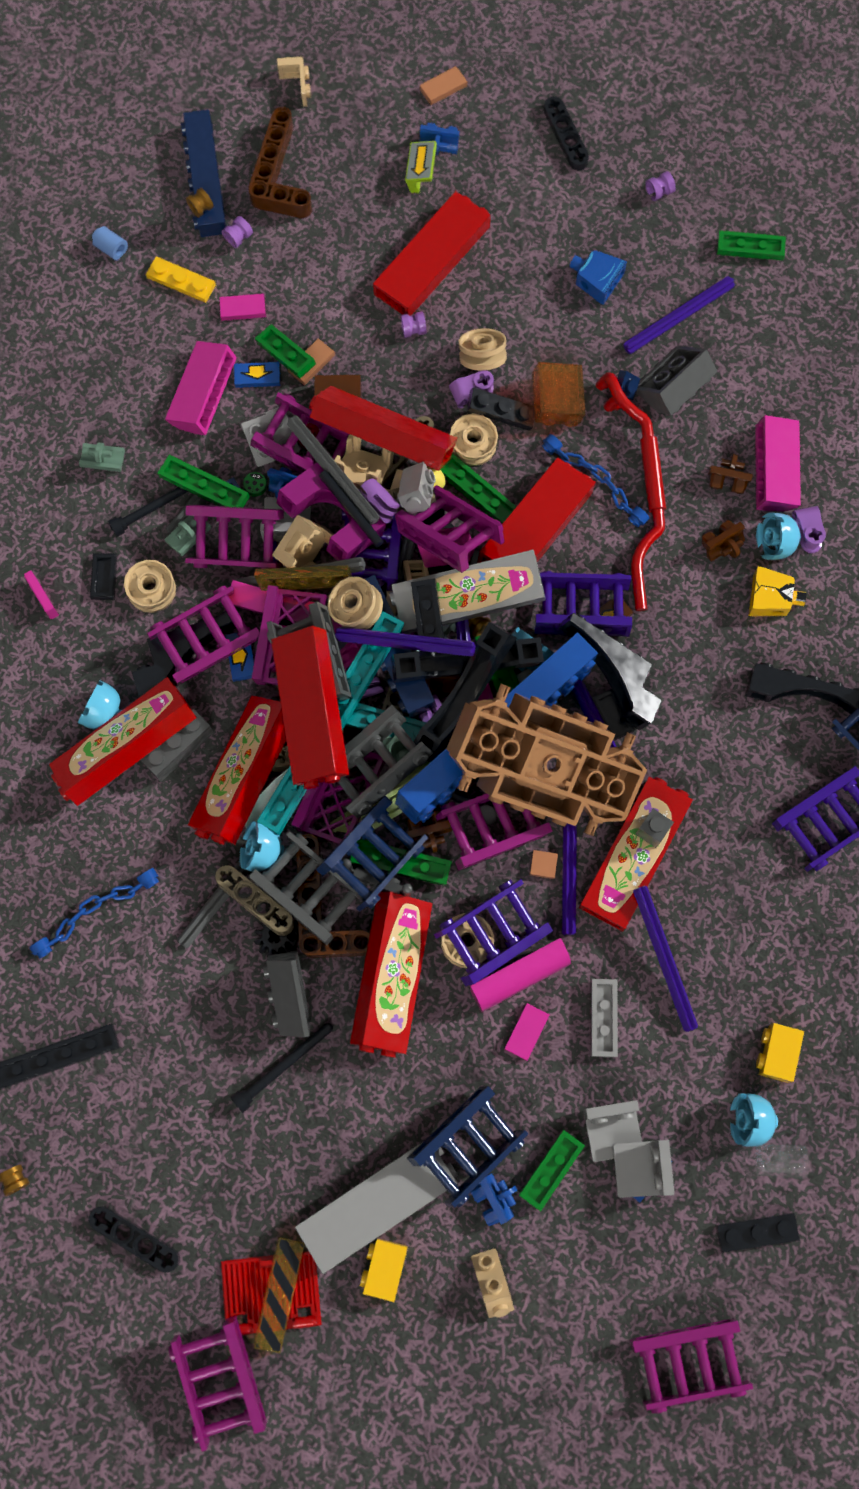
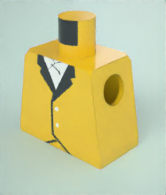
(773, 594)

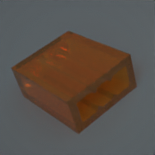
(558, 394)

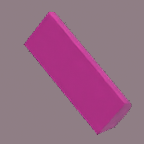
(201, 387)
(777, 464)
(520, 975)

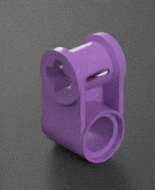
(461, 387)
(810, 526)

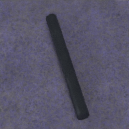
(351, 509)

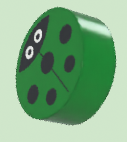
(255, 484)

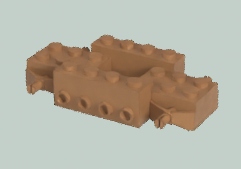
(512, 753)

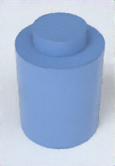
(109, 243)

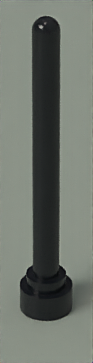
(120, 524)
(244, 1098)

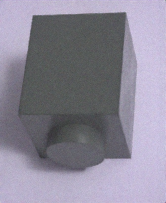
(654, 828)

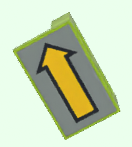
(420, 164)

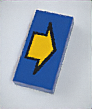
(257, 374)
(241, 662)

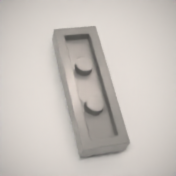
(604, 1018)

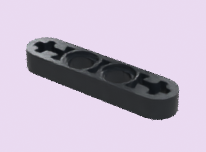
(569, 132)
(132, 1243)

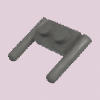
(367, 879)

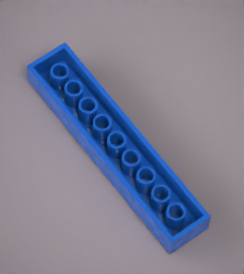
(548, 682)

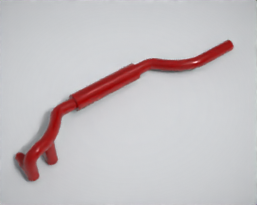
(652, 476)

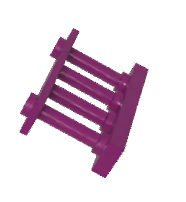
(285, 454)
(223, 516)
(444, 545)
(203, 658)
(490, 847)
(698, 1337)
(245, 1388)

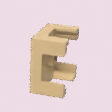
(363, 465)
(301, 543)

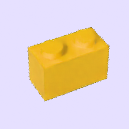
(780, 1052)
(385, 1269)

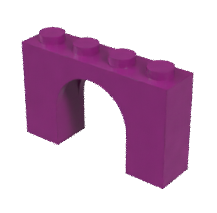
(309, 490)

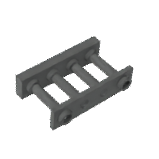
(320, 618)
(372, 738)
(285, 895)

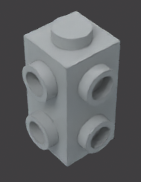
(416, 488)

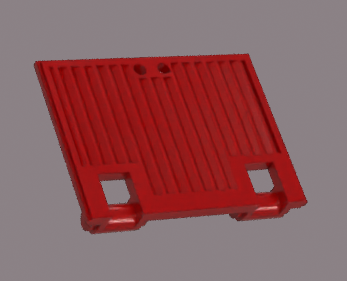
(245, 1288)

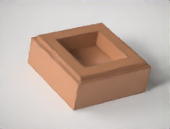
(543, 864)

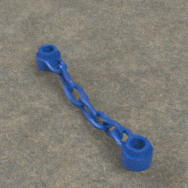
(637, 515)
(42, 947)

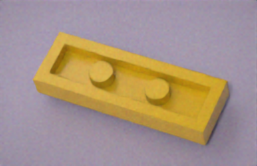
(181, 279)

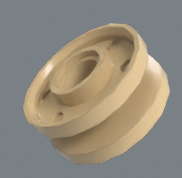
(482, 349)
(475, 427)
(143, 574)
(367, 600)
(475, 950)

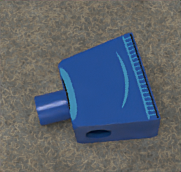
(598, 274)

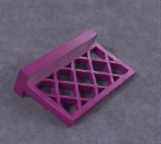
(272, 612)
(313, 800)

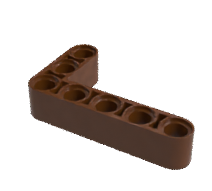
(263, 190)
(348, 937)

